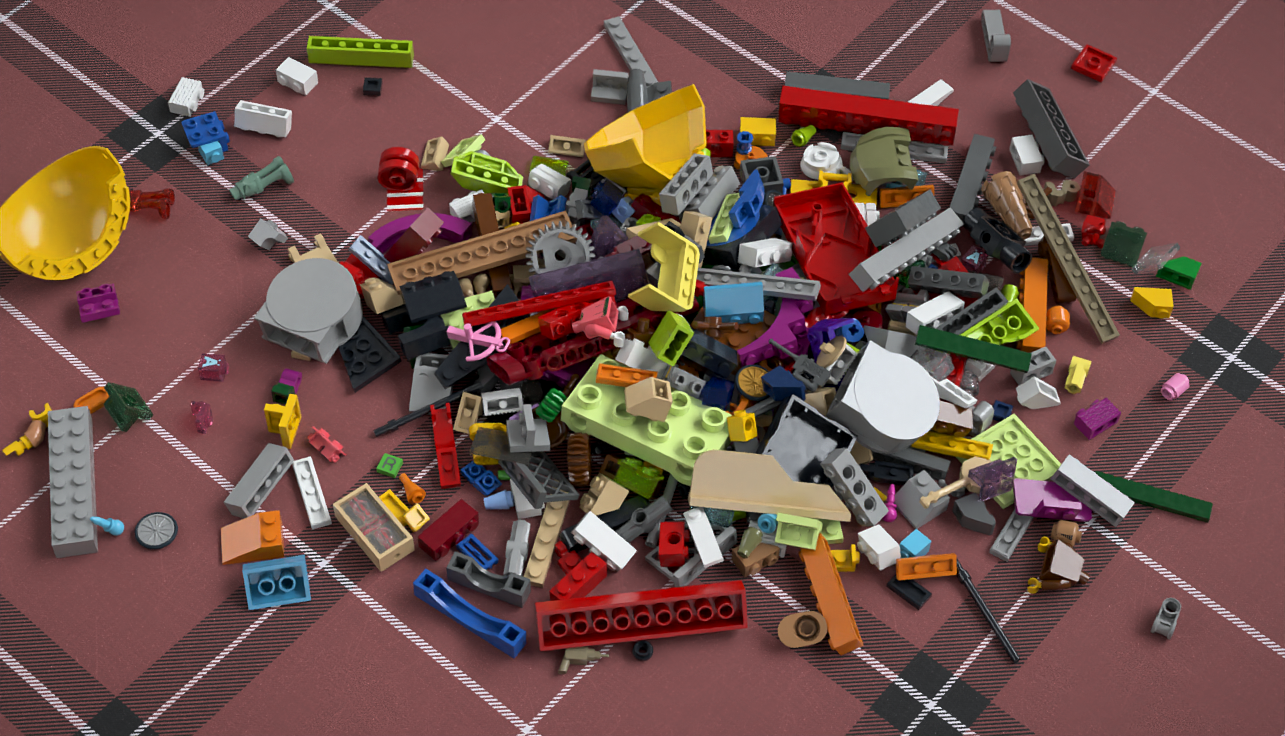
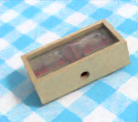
(373, 527)

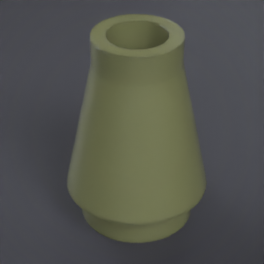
(751, 539)

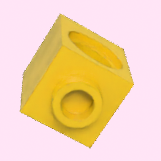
(742, 426)

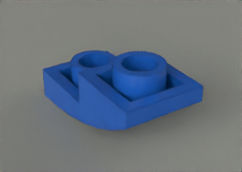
(480, 478)

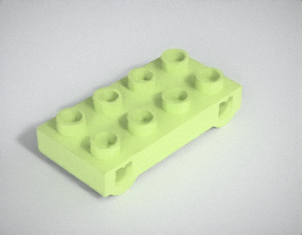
(668, 444)

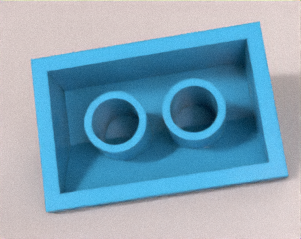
(735, 302)
(276, 582)

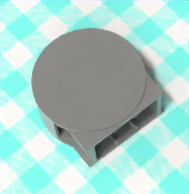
(311, 308)

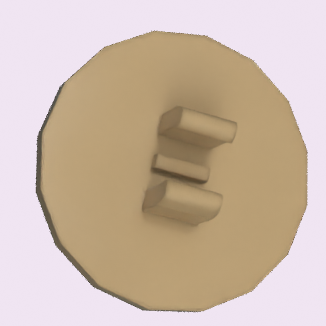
(831, 351)

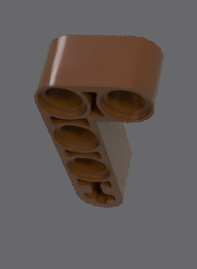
(1060, 286)

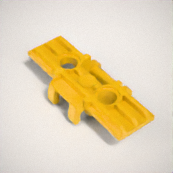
(861, 197)

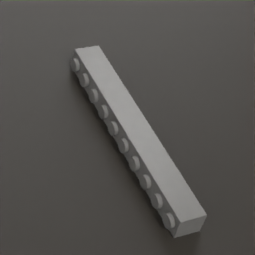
(906, 250)

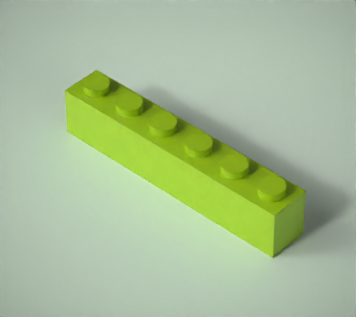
(360, 51)

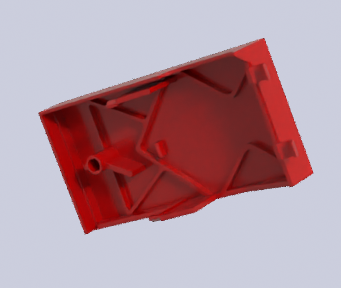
(830, 244)

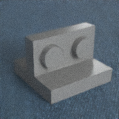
(609, 87)
(527, 433)

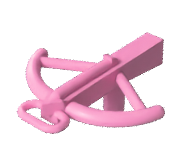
(475, 338)

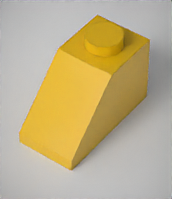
(1153, 301)

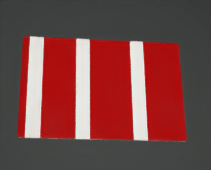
(409, 199)

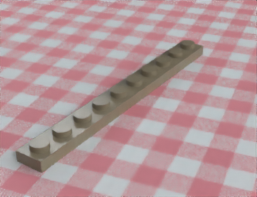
(1068, 259)

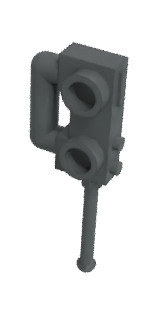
(807, 365)

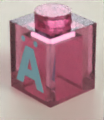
(975, 259)
(213, 367)

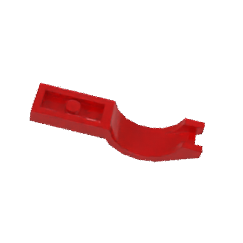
(445, 447)

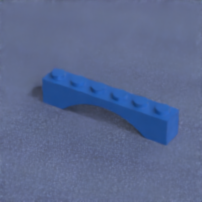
(495, 631)

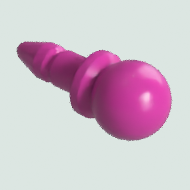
(892, 514)

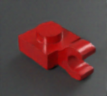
(567, 560)

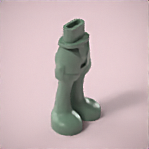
(255, 183)

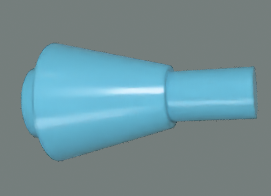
(767, 522)

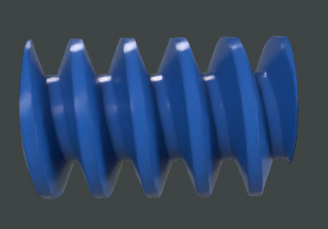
(852, 332)

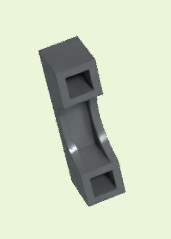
(468, 573)

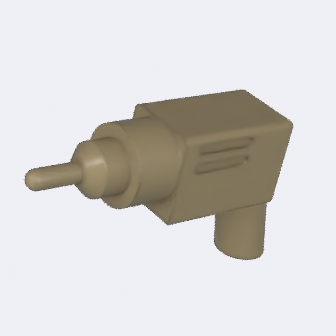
(578, 656)

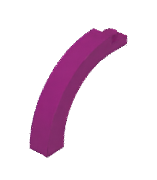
(453, 230)

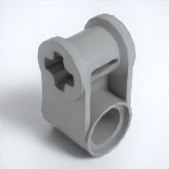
(1166, 621)

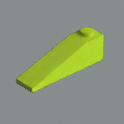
(1004, 326)

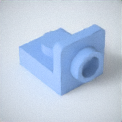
(624, 209)

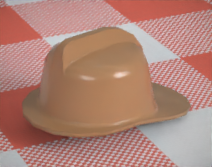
(802, 629)

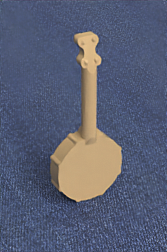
(964, 481)

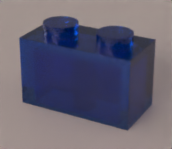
(606, 197)
(717, 393)

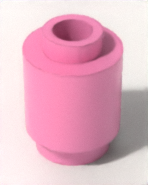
(1175, 386)

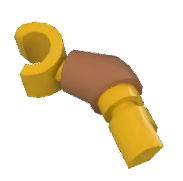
(34, 434)

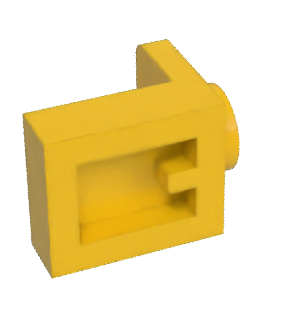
(846, 559)

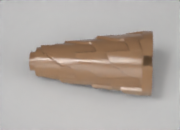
(1007, 202)

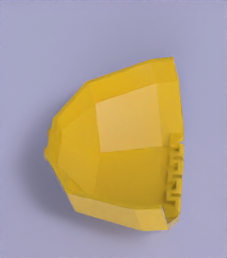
(650, 141)

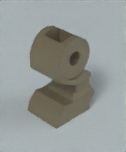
(1068, 192)

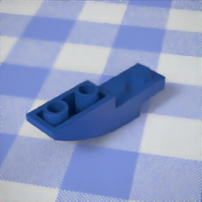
(750, 200)

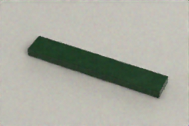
(973, 349)
(1161, 498)

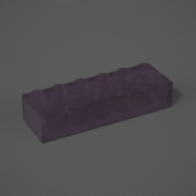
(624, 269)

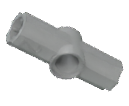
(517, 547)

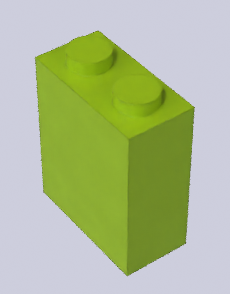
(671, 338)

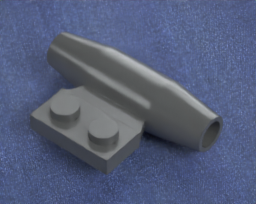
(640, 94)

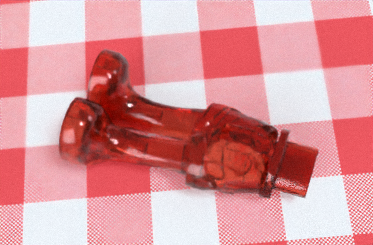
(161, 201)

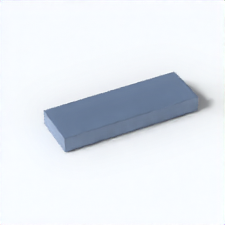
(371, 258)

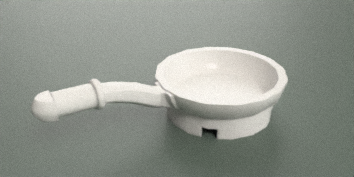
(824, 158)

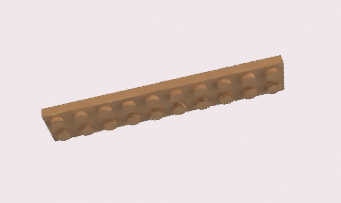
(476, 253)

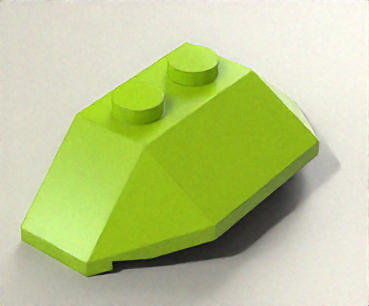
(485, 173)

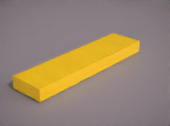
(953, 446)

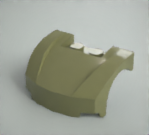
(883, 158)

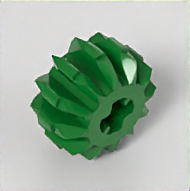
(551, 405)

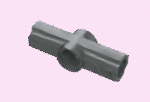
(644, 519)

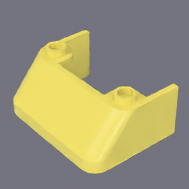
(677, 272)

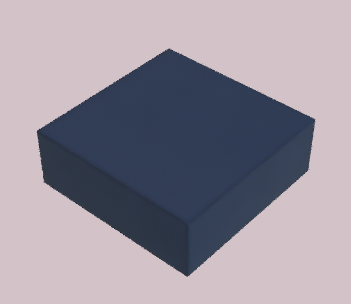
(1001, 411)

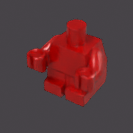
(1091, 231)

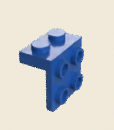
(205, 130)

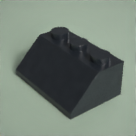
(432, 296)
(709, 356)

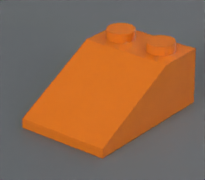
(253, 538)

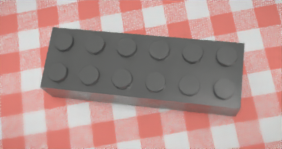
(1050, 129)
(903, 219)

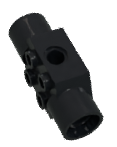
(997, 240)

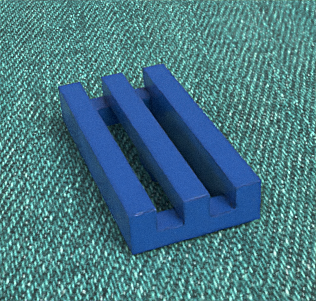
(465, 542)

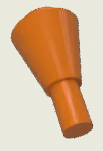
(413, 492)

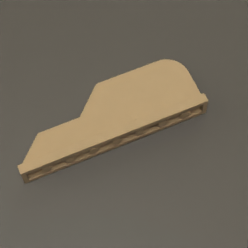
(759, 485)

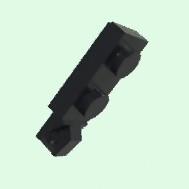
(887, 472)

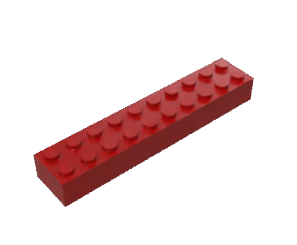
(866, 114)
(641, 615)

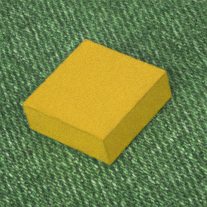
(415, 517)

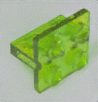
(637, 477)

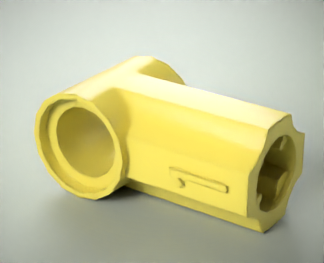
(1077, 372)

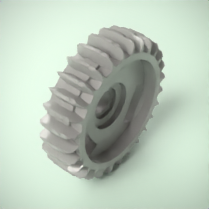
(551, 243)

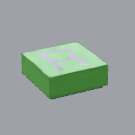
(389, 465)

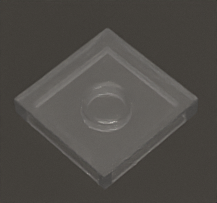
(1156, 258)

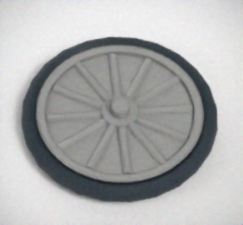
(156, 530)

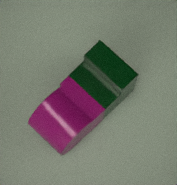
(287, 385)

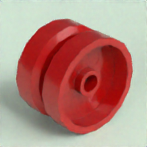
(398, 169)

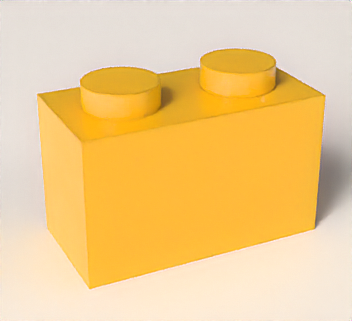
(761, 128)

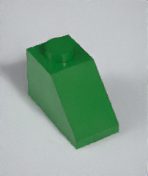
(1180, 271)

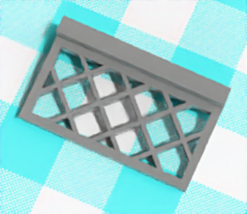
(694, 566)

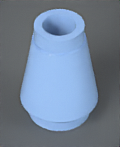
(500, 500)

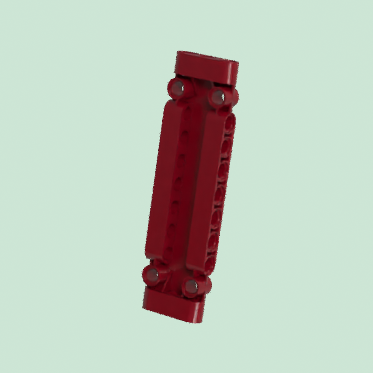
(524, 363)

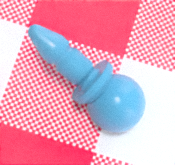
(114, 527)

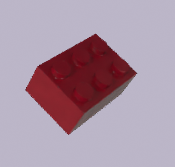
(416, 237)

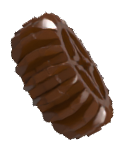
(579, 459)

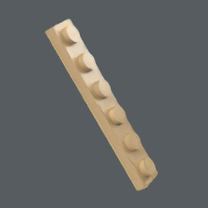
(545, 541)

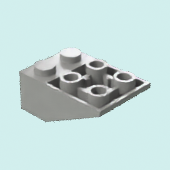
(425, 386)

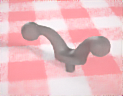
(958, 493)

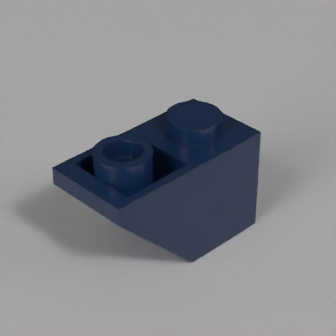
(781, 384)

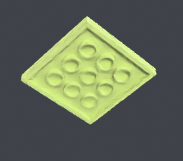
(1014, 439)

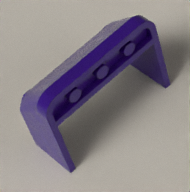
(824, 332)

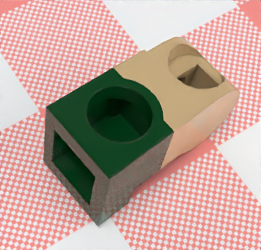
(502, 206)

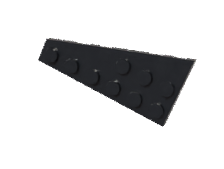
(367, 356)
(455, 365)

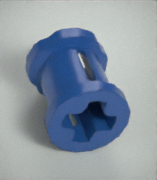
(744, 142)

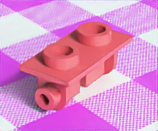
(320, 439)

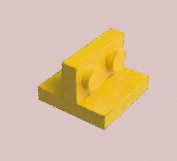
(284, 419)

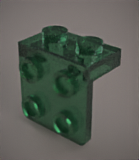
(1123, 243)

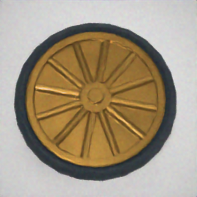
(749, 382)

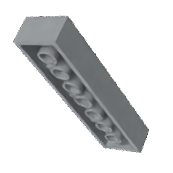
(72, 482)

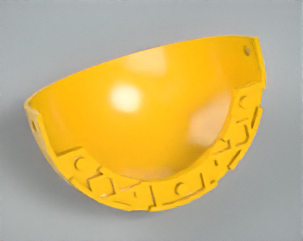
(66, 216)

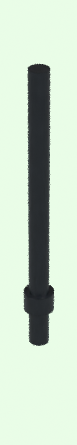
(394, 424)
(965, 578)

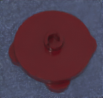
(869, 318)

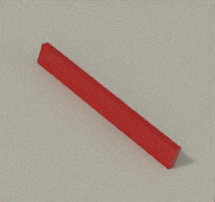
(539, 303)

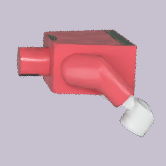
(601, 320)

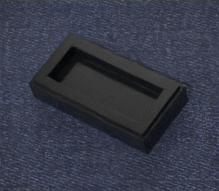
(910, 591)

